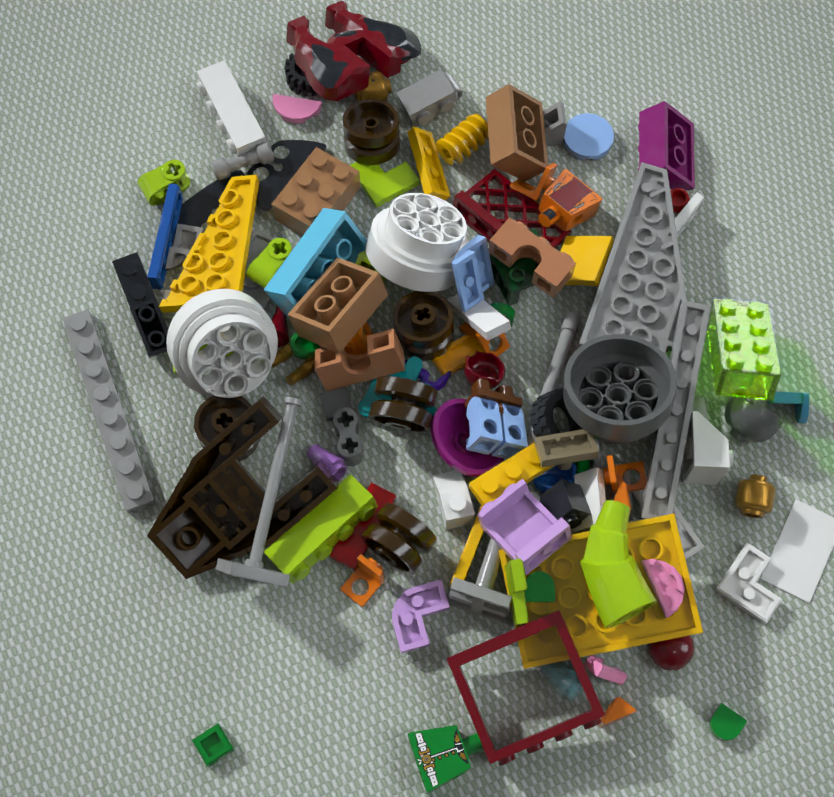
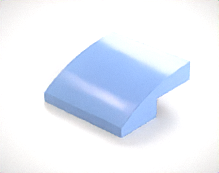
(472, 272)

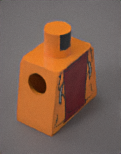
(568, 202)

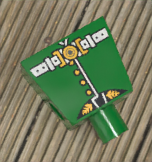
(442, 754)

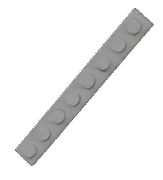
(109, 412)
(672, 435)

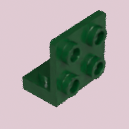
(515, 278)

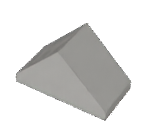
(555, 124)

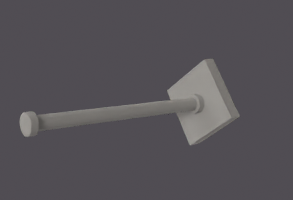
(253, 566)

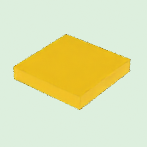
(590, 256)

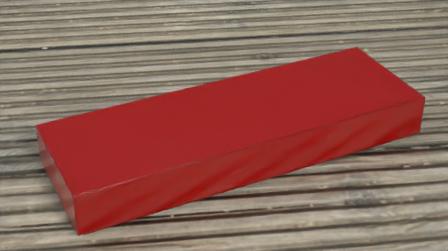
(347, 551)

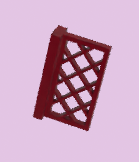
(485, 224)

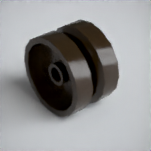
(371, 131)
(424, 324)
(403, 404)
(216, 415)
(399, 538)

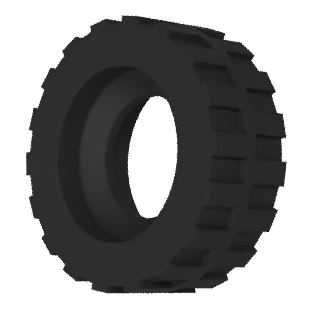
(542, 414)

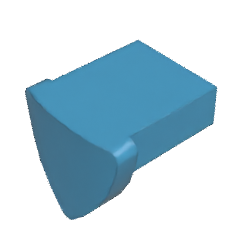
(800, 401)

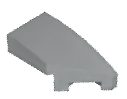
(183, 242)

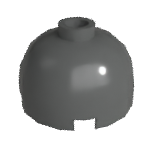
(750, 420)

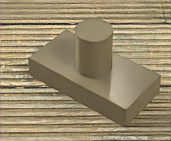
(566, 448)

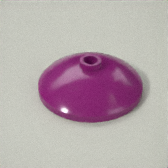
(449, 435)

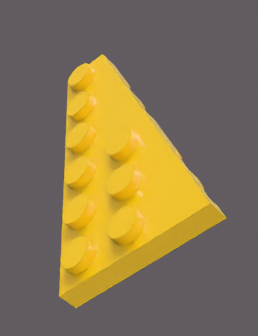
(222, 251)

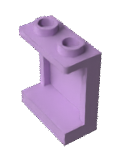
(523, 526)

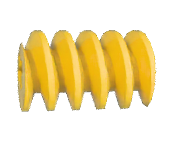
(463, 139)

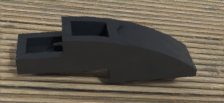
(142, 303)

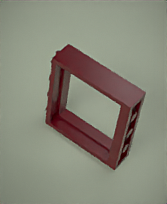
(535, 741)

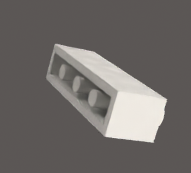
(230, 108)

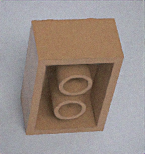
(516, 133)
(316, 185)
(338, 304)

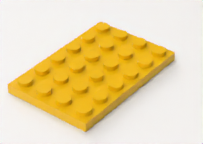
(647, 539)

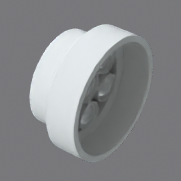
(417, 242)
(201, 323)

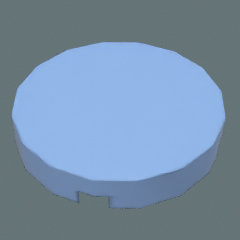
(588, 136)

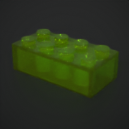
(743, 350)

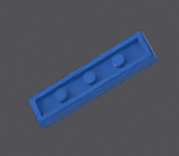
(165, 236)

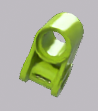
(156, 182)
(269, 261)

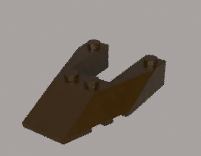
(220, 502)

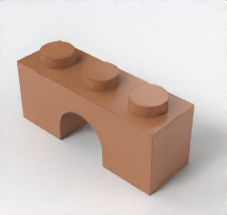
(517, 242)
(343, 369)

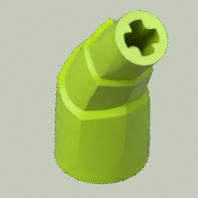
(611, 572)

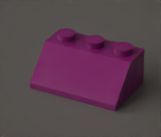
(668, 143)

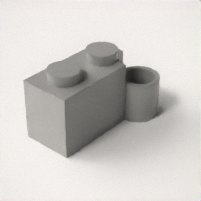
(429, 97)

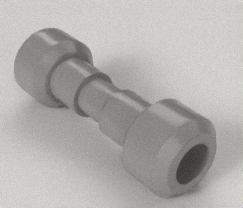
(262, 154)

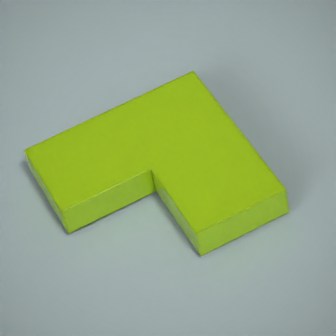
(386, 186)
(516, 586)

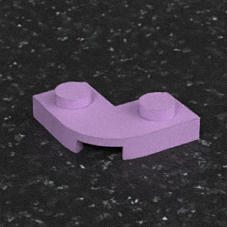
(410, 609)

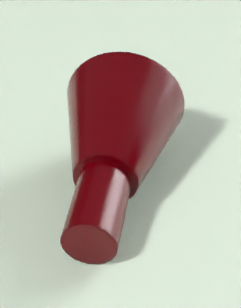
(280, 322)

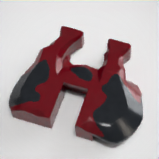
(334, 66)

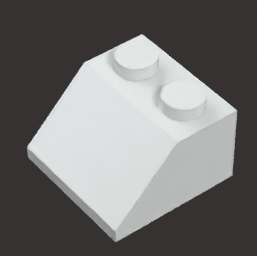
(705, 453)

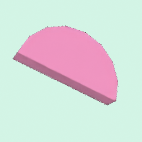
(295, 109)
(666, 584)
(595, 665)

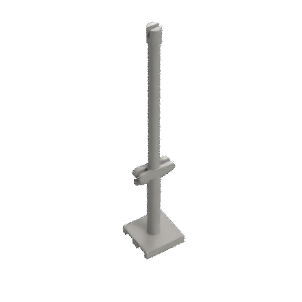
(480, 597)

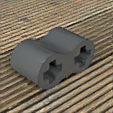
(348, 436)

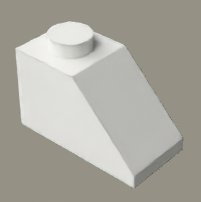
(454, 499)

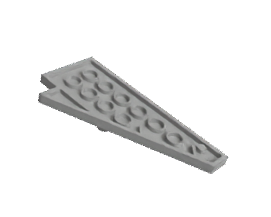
(644, 269)

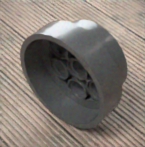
(608, 362)

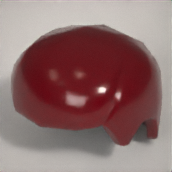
(486, 367)
(672, 653)

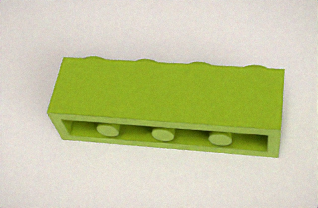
(321, 529)

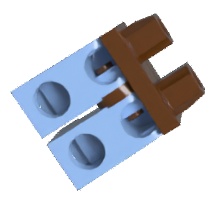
(495, 421)

